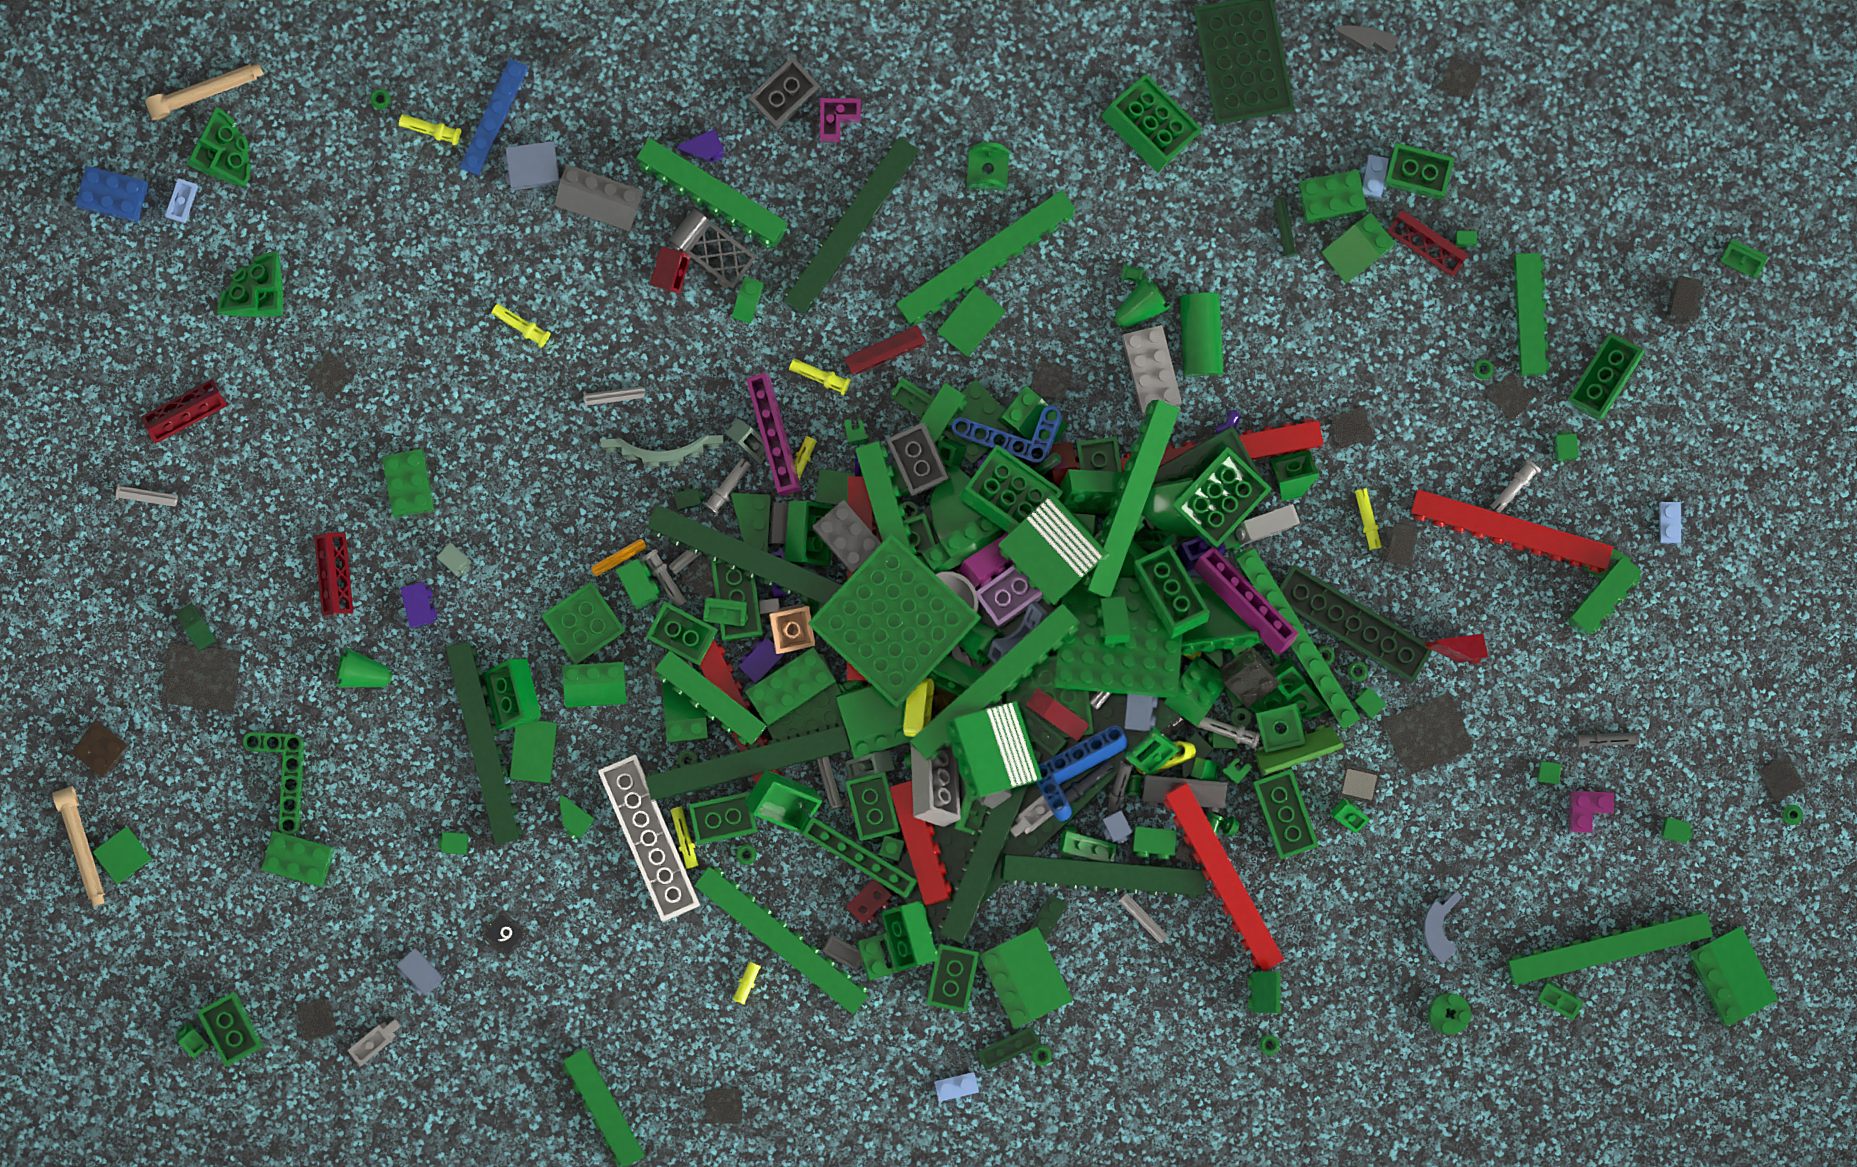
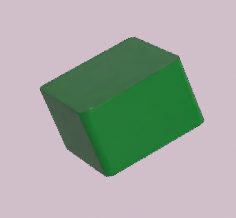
(1465, 239)
(1204, 769)
(1549, 773)

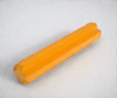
(618, 557)

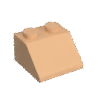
(791, 628)

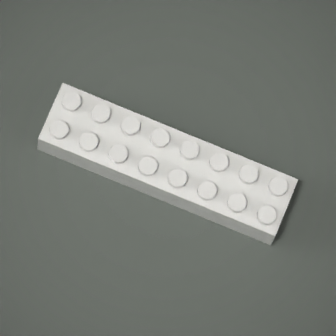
(649, 838)

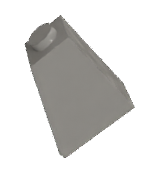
(1267, 524)

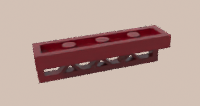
(1431, 237)
(885, 350)
(184, 413)
(329, 574)

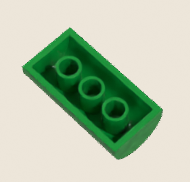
(1201, 335)
(1605, 376)

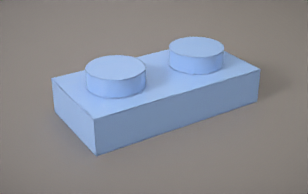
(1374, 176)
(181, 201)
(1670, 522)
(956, 1086)

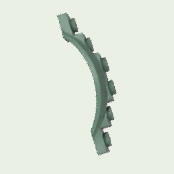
(671, 457)

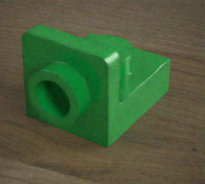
(191, 1040)

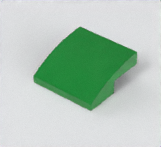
(121, 855)

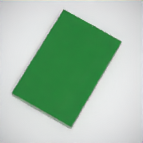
(971, 321)
(533, 752)

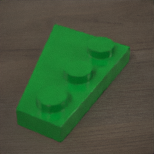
(753, 518)

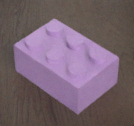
(1007, 596)

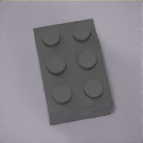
(784, 93)
(918, 459)
(847, 536)

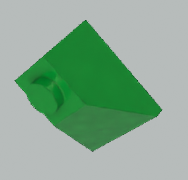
(1294, 473)

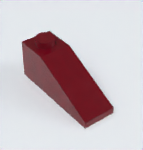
(1461, 649)
(1057, 714)

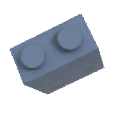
(531, 166)

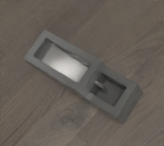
(1367, 37)

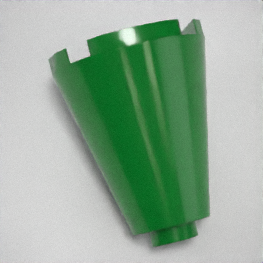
(1141, 304)
(978, 642)
(361, 671)

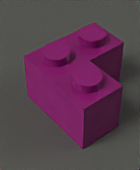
(833, 113)
(1583, 805)

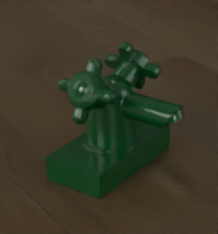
(1154, 539)

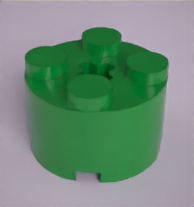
(1437, 1010)

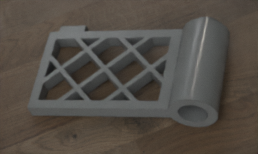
(690, 232)

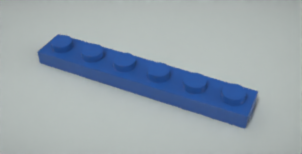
(494, 117)

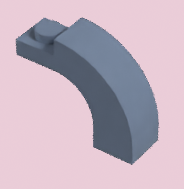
(1034, 616)
(1433, 932)

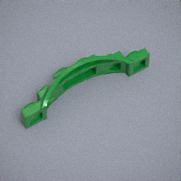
(961, 545)

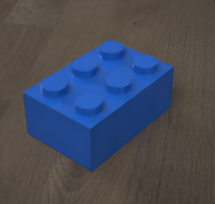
(111, 194)

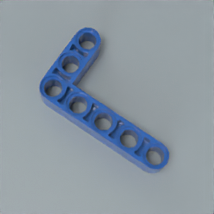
(1011, 440)
(1075, 766)

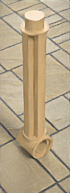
(161, 106)
(67, 802)

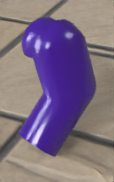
(1232, 419)

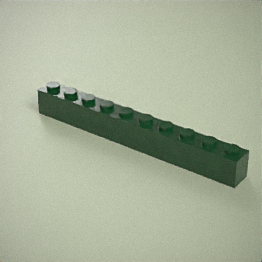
(851, 226)
(741, 556)
(483, 743)
(747, 763)
(982, 864)
(1102, 874)

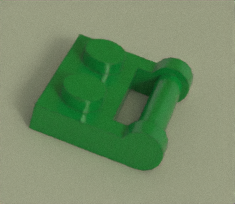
(1155, 756)
(873, 957)

